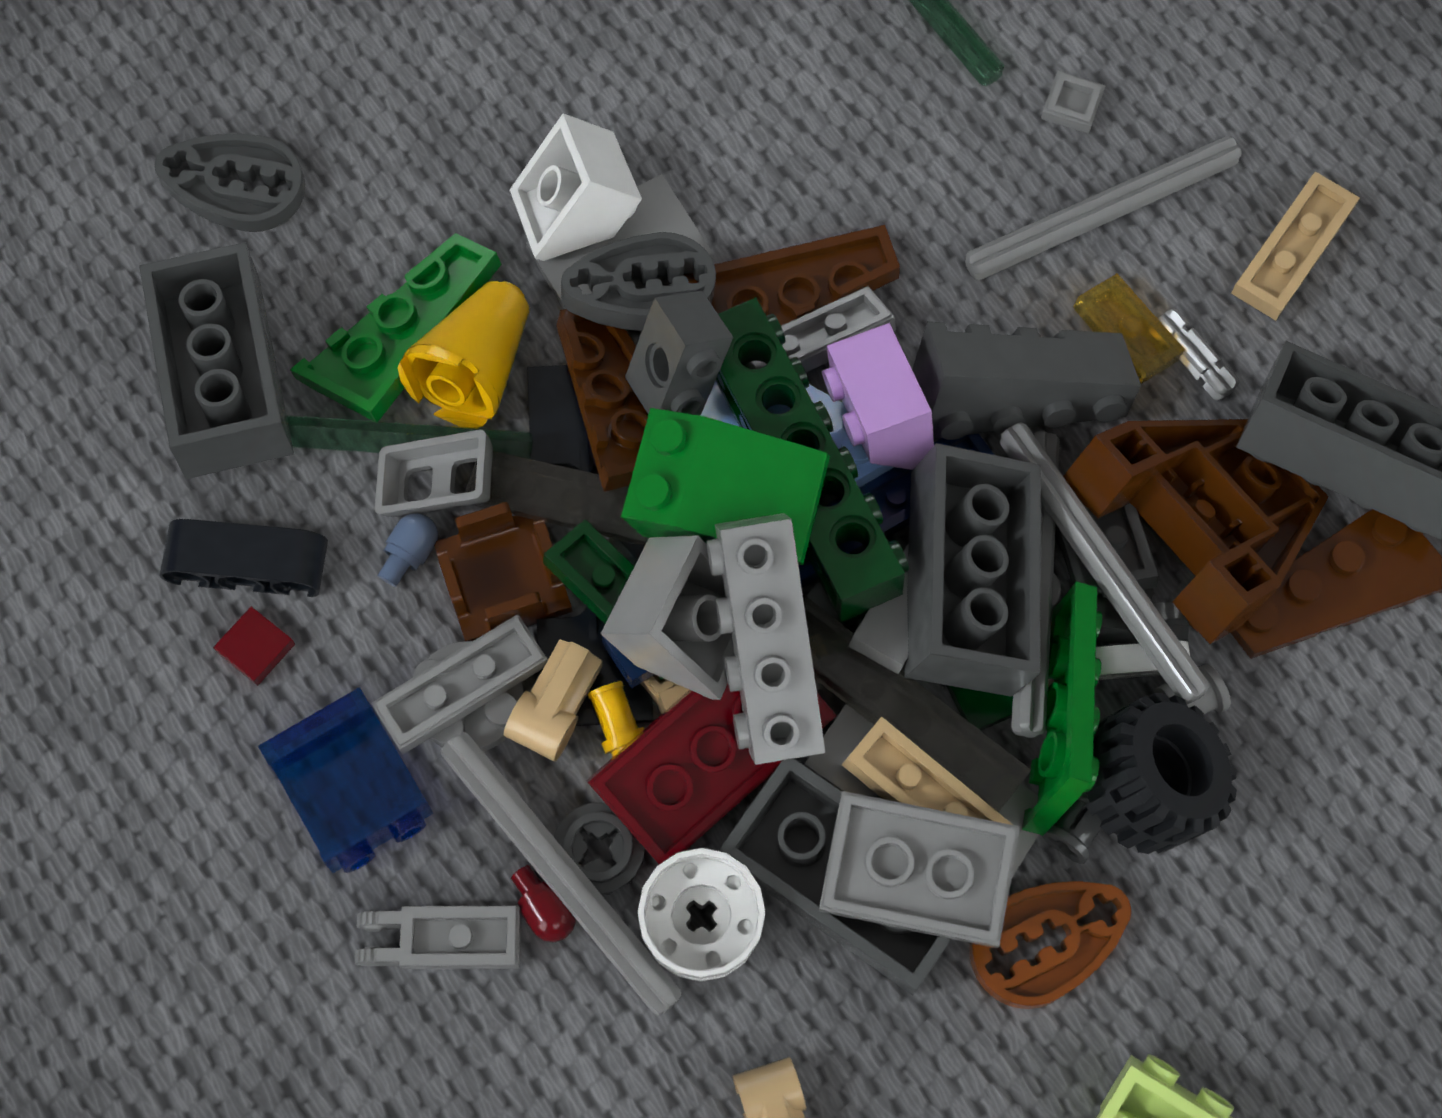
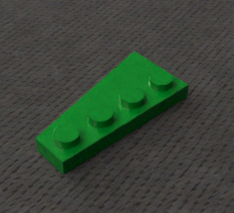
(363, 362)
(1066, 756)

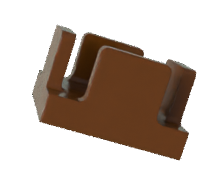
(499, 571)

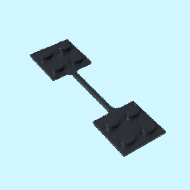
(563, 441)

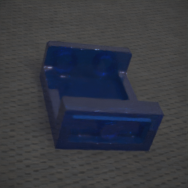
(347, 782)

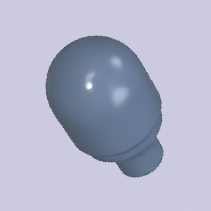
(408, 545)

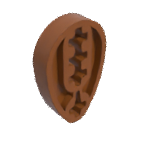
(1056, 973)

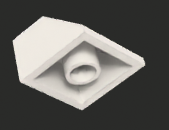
(574, 189)

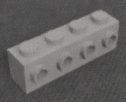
(768, 638)

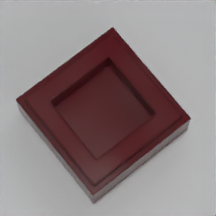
(254, 645)

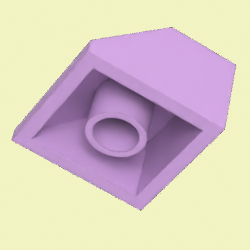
(880, 398)

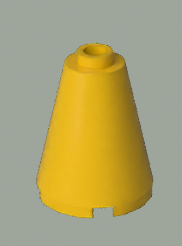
(468, 355)

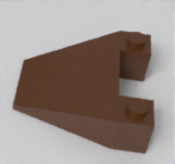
(1210, 503)

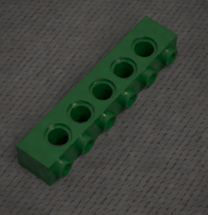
(850, 580)

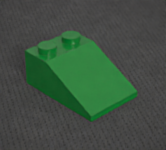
(715, 472)

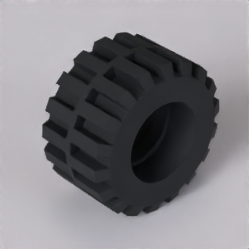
(1160, 774)

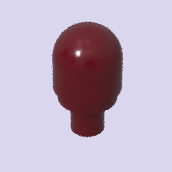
(541, 907)

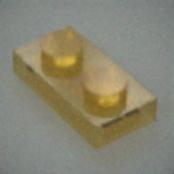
(1117, 309)

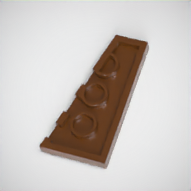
(609, 407)

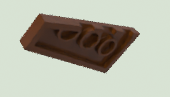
(808, 274)
(1343, 580)

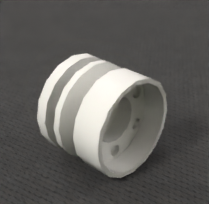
(701, 879)

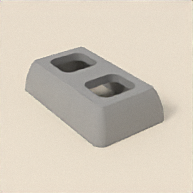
(443, 457)

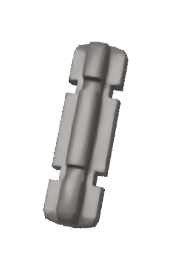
(1200, 357)

